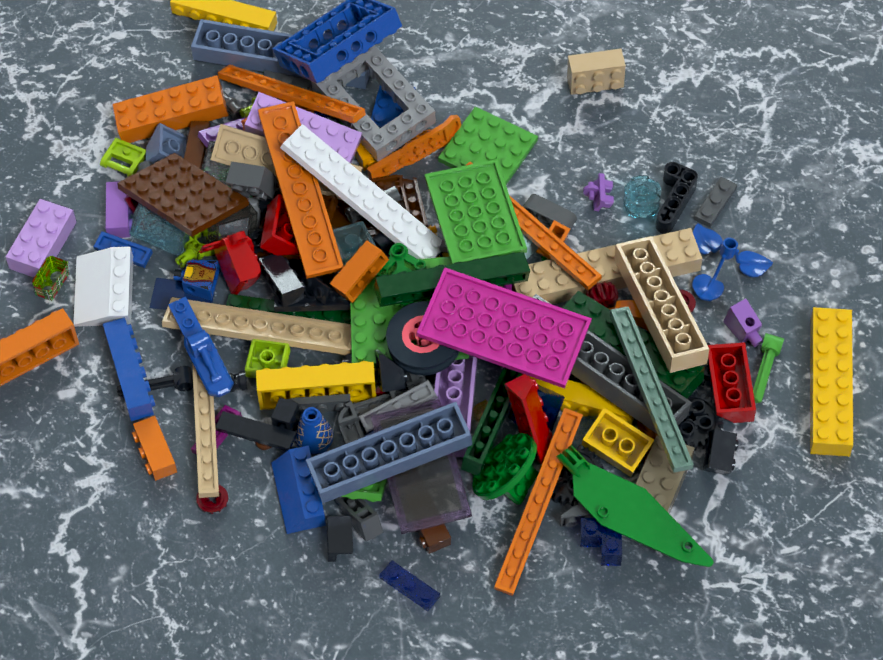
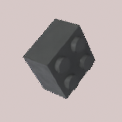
(252, 181)

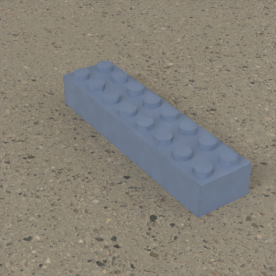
(389, 452)

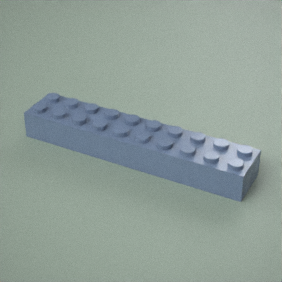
(246, 48)

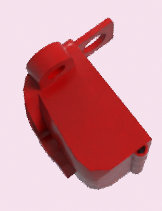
(236, 261)

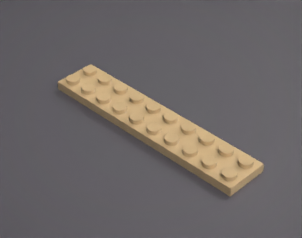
(268, 326)

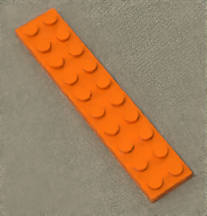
(300, 195)

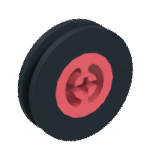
(411, 358)

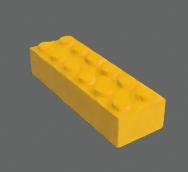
(310, 381)

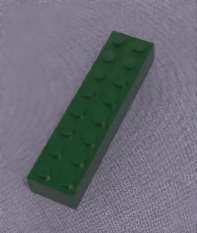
(681, 381)

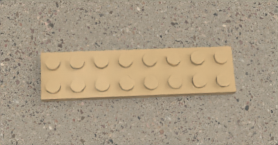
(251, 149)

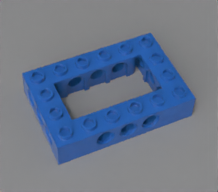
(355, 21)

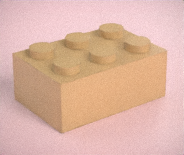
(596, 71)

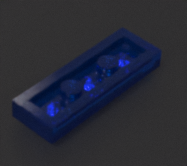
(409, 585)

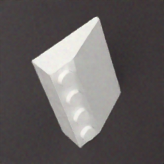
(103, 286)

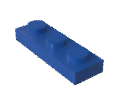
(140, 253)

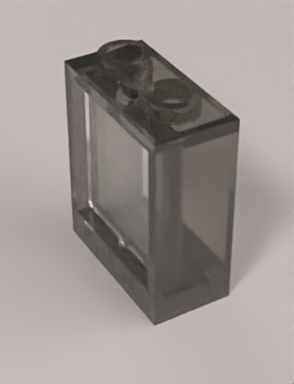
(242, 220)

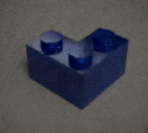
(609, 541)

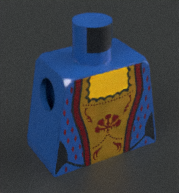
(199, 277)

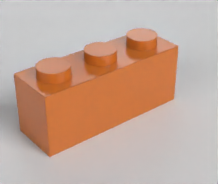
(359, 271)
(154, 448)

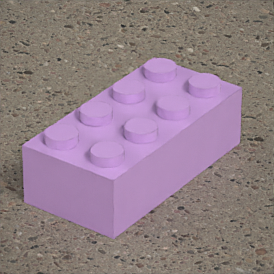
(40, 237)

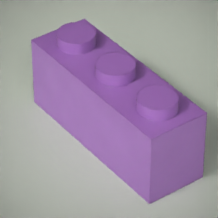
(117, 212)

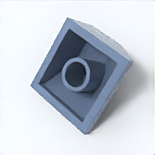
(165, 142)

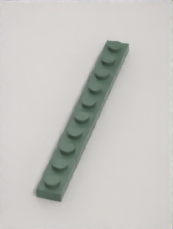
(651, 390)

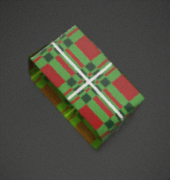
(50, 265)

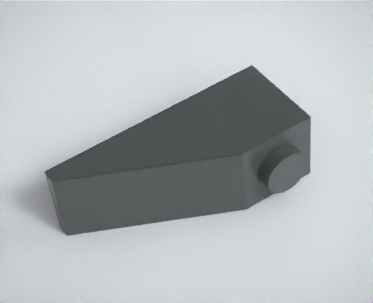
(364, 518)

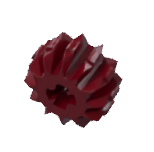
(604, 294)

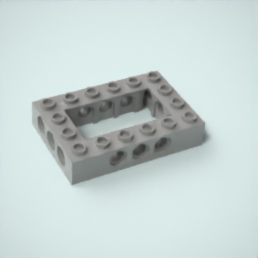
(417, 112)

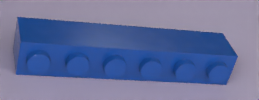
(128, 369)

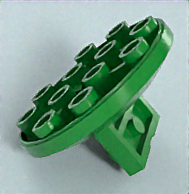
(508, 469)

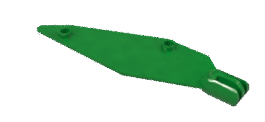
(630, 510)

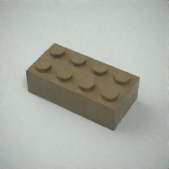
(659, 478)

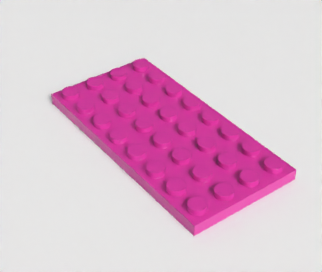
(504, 327)

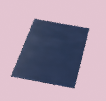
(166, 289)

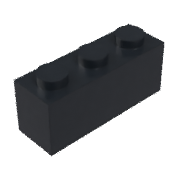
(282, 279)

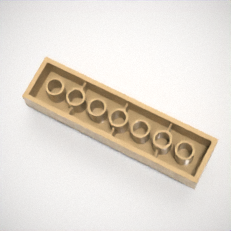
(661, 304)

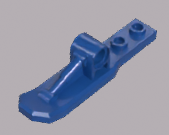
(201, 350)

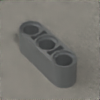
(547, 211)

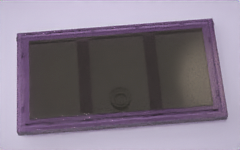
(429, 492)

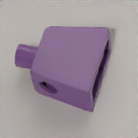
(744, 323)

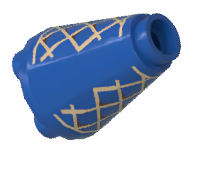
(314, 431)

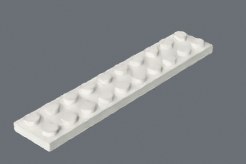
(361, 193)

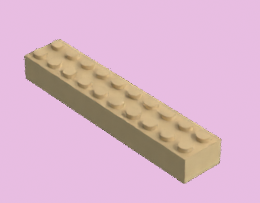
(557, 286)

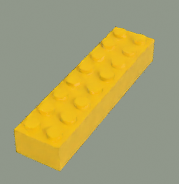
(831, 382)

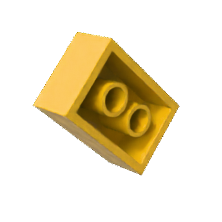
(617, 442)

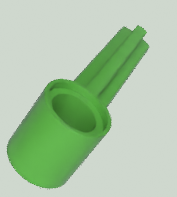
(771, 348)

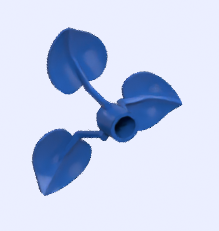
(751, 263)

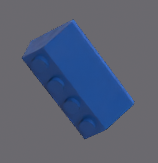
(297, 492)

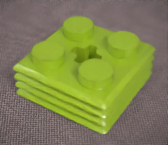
(261, 351)

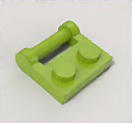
(125, 152)

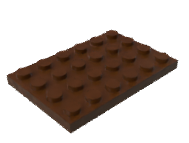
(183, 194)

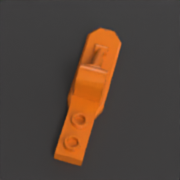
(416, 148)

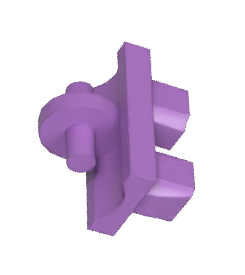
(596, 192)

